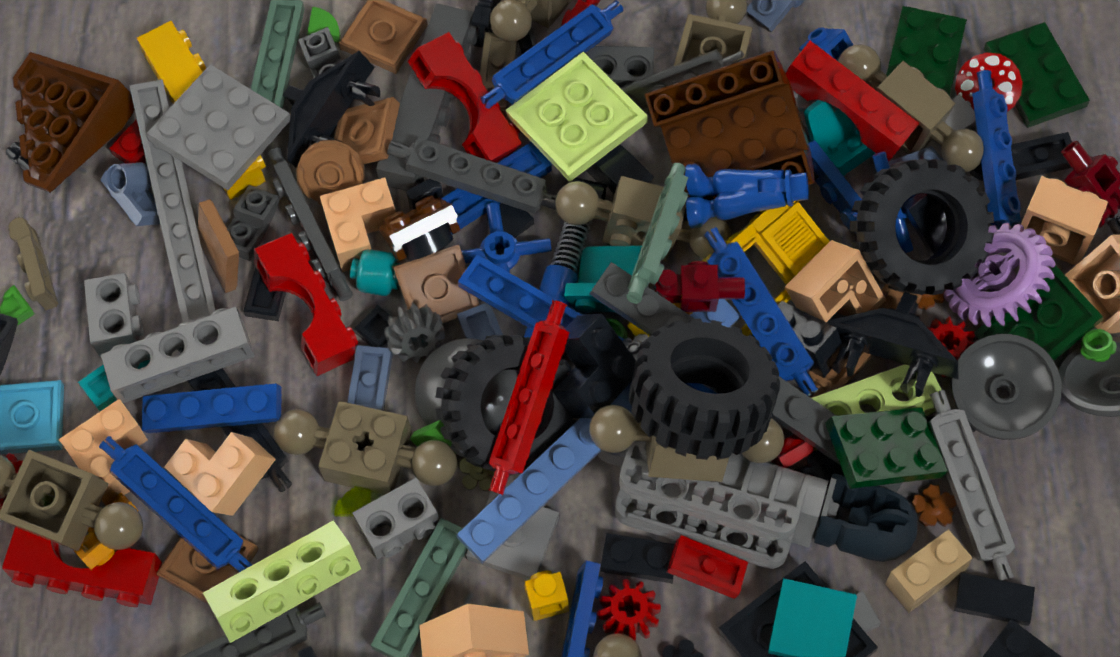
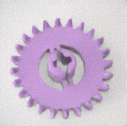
(997, 274)

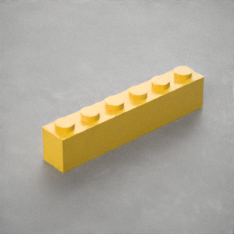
(173, 62)

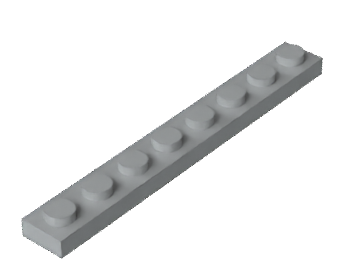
(173, 208)

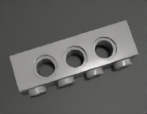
(195, 360)

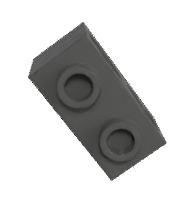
(623, 62)

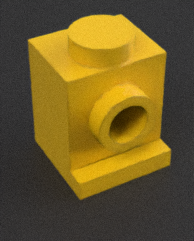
(546, 595)

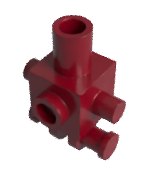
(1094, 175)
(698, 287)

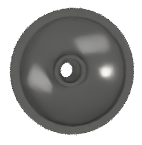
(1022, 371)
(1092, 384)
(494, 397)

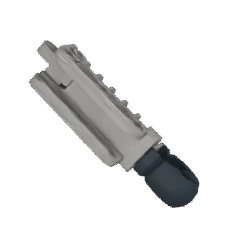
(767, 506)

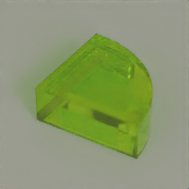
(352, 501)

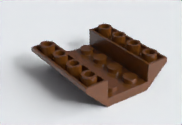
(734, 120)

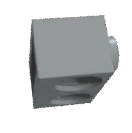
(107, 315)
(391, 511)

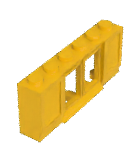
(784, 238)

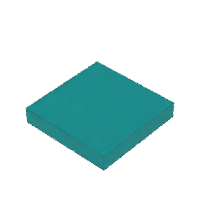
(812, 621)

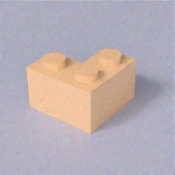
(354, 214)
(835, 283)
(85, 440)
(222, 476)
(475, 633)

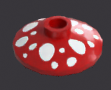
(1003, 72)

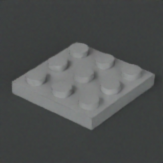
(218, 127)

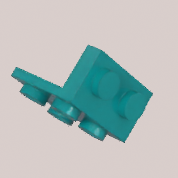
(836, 136)
(592, 266)

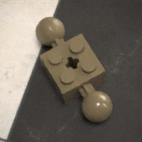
(514, 18)
(716, 32)
(922, 102)
(630, 214)
(616, 429)
(385, 444)
(74, 507)

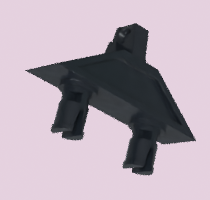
(324, 102)
(897, 337)

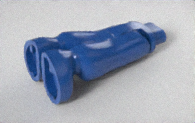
(740, 192)

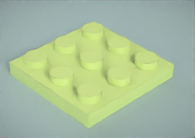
(577, 116)

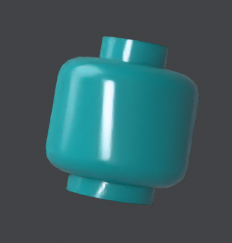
(375, 272)

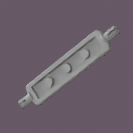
(971, 486)

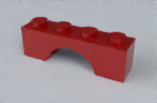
(445, 67)
(823, 78)
(286, 268)
(126, 577)

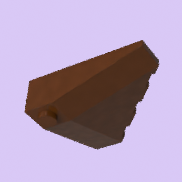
(65, 117)

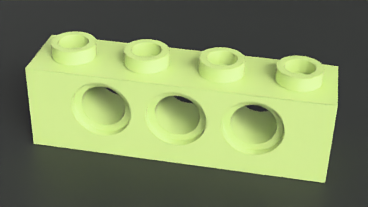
(879, 392)
(282, 581)

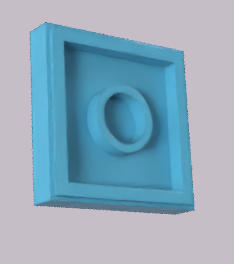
(31, 416)

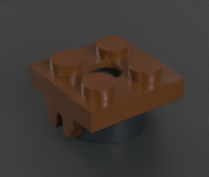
(420, 230)

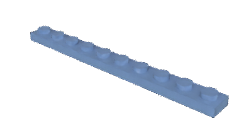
(550, 472)

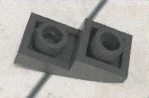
(320, 51)
(252, 219)

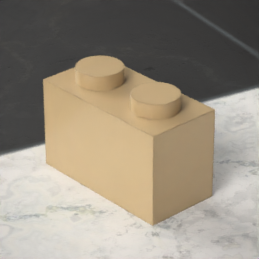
(928, 571)

